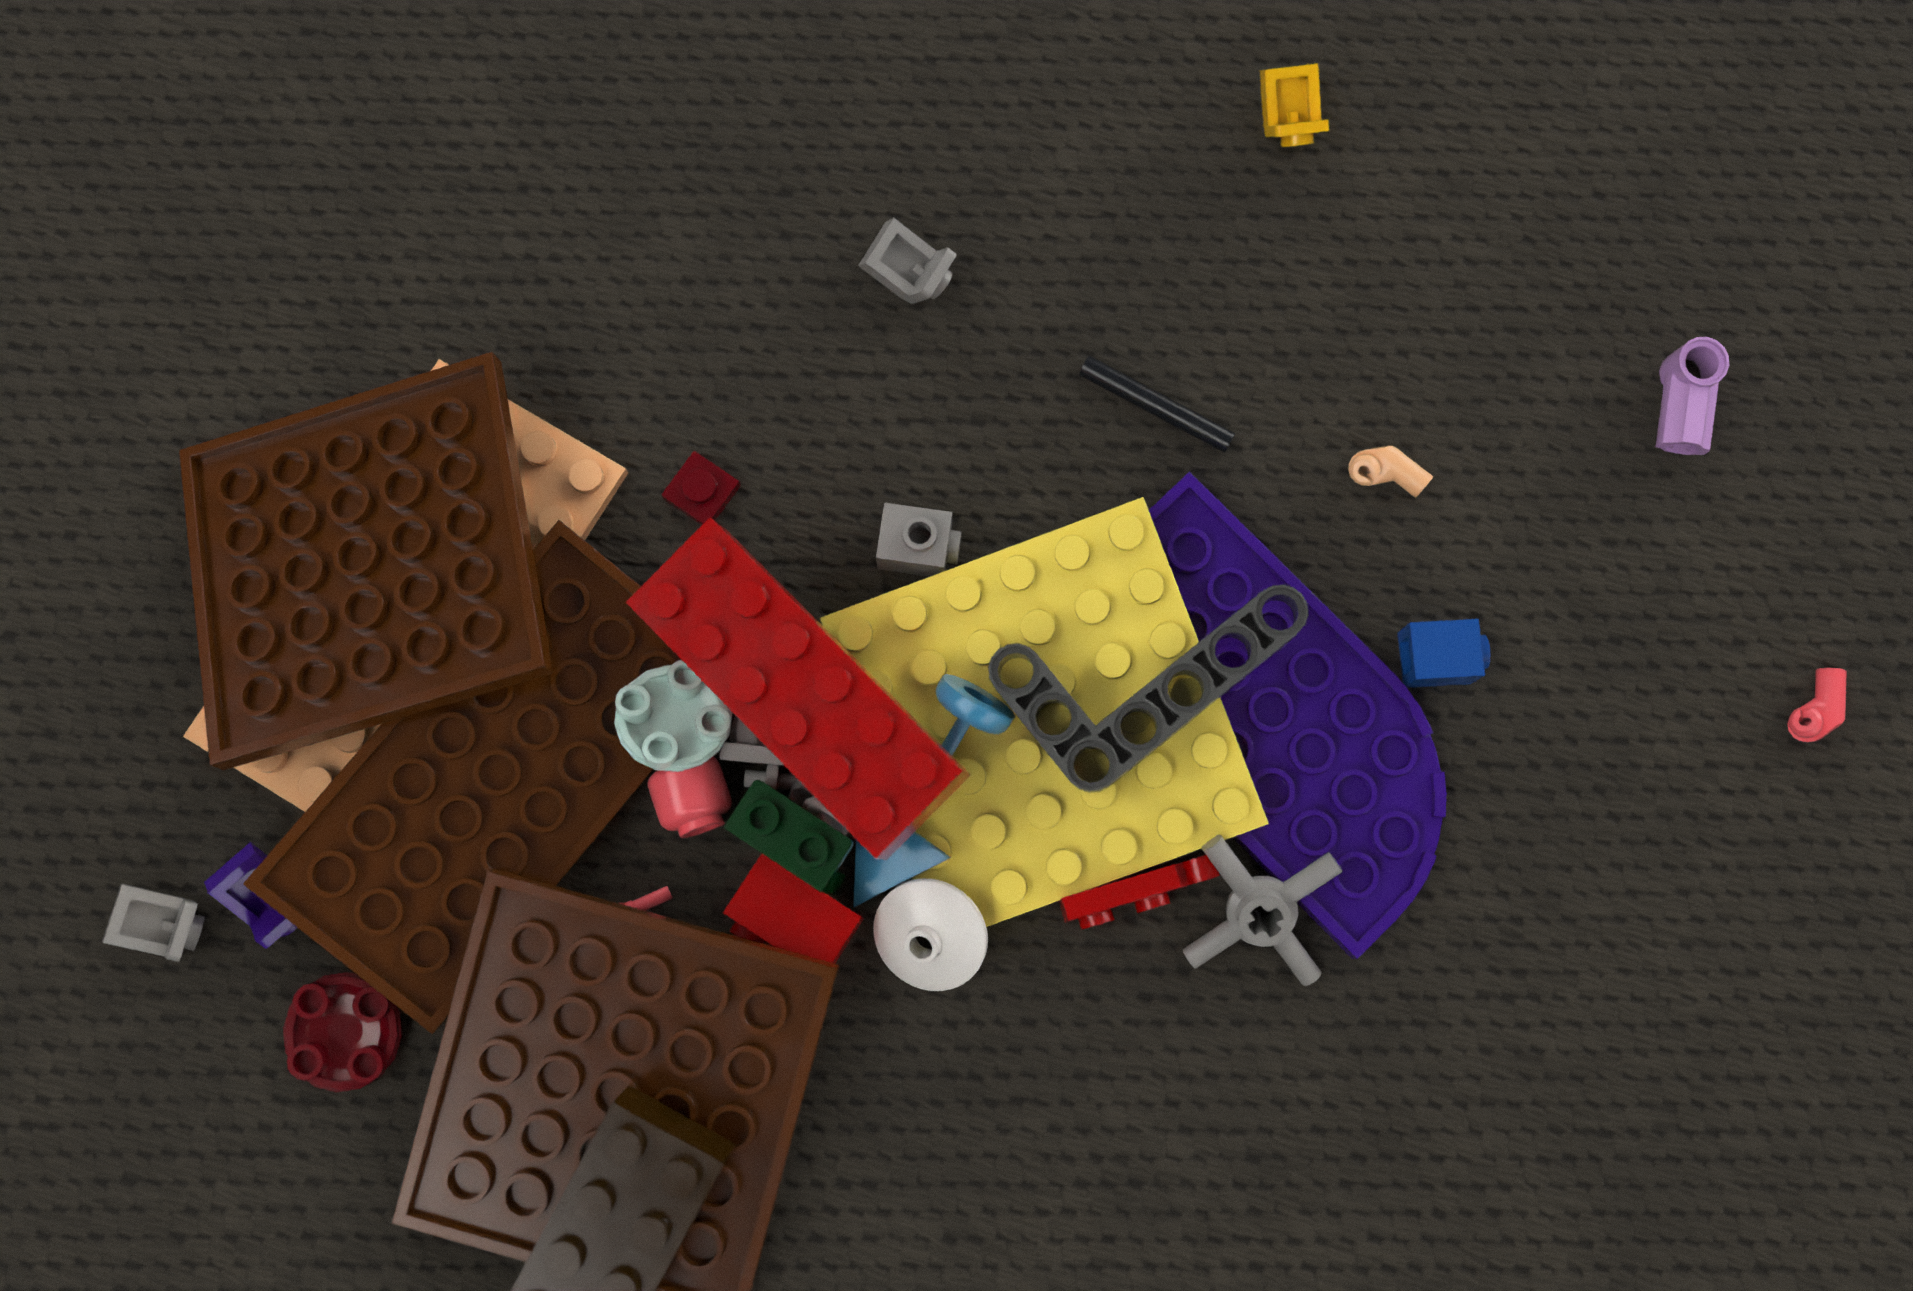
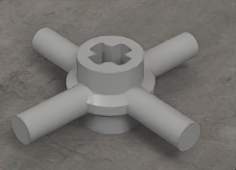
(1273, 896)

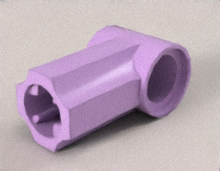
(1690, 401)

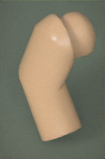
(1388, 465)

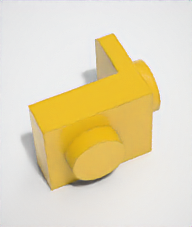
(1292, 104)

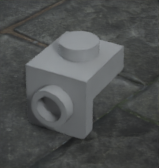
(907, 263)
(153, 922)

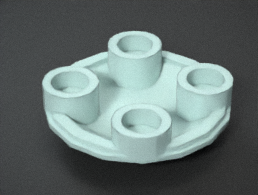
(671, 719)

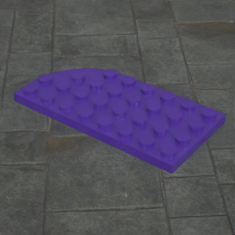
(1321, 727)

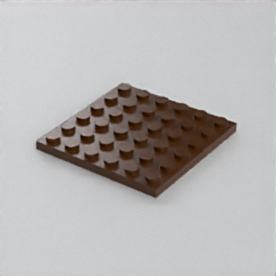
(361, 563)
(568, 1009)

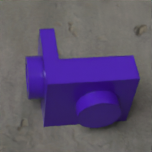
(228, 889)

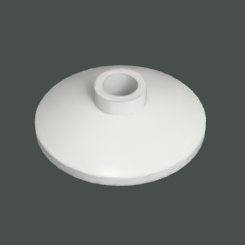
(944, 918)

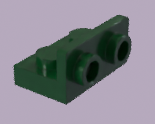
(791, 836)

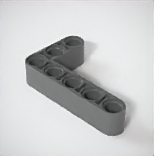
(1153, 698)

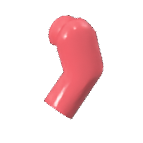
(1824, 711)

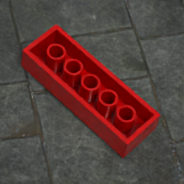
(798, 690)

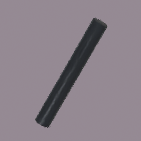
(1156, 404)

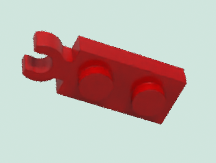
(1145, 890)

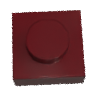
(701, 489)

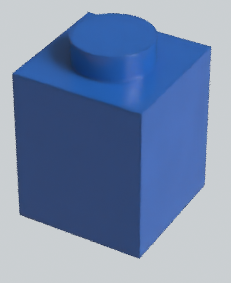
(1443, 653)

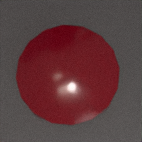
(341, 1033)

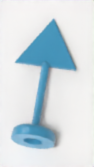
(971, 707)

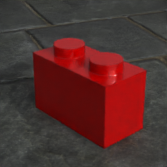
(790, 913)

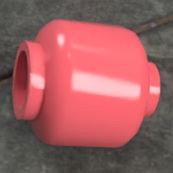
(691, 799)

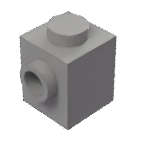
(916, 540)

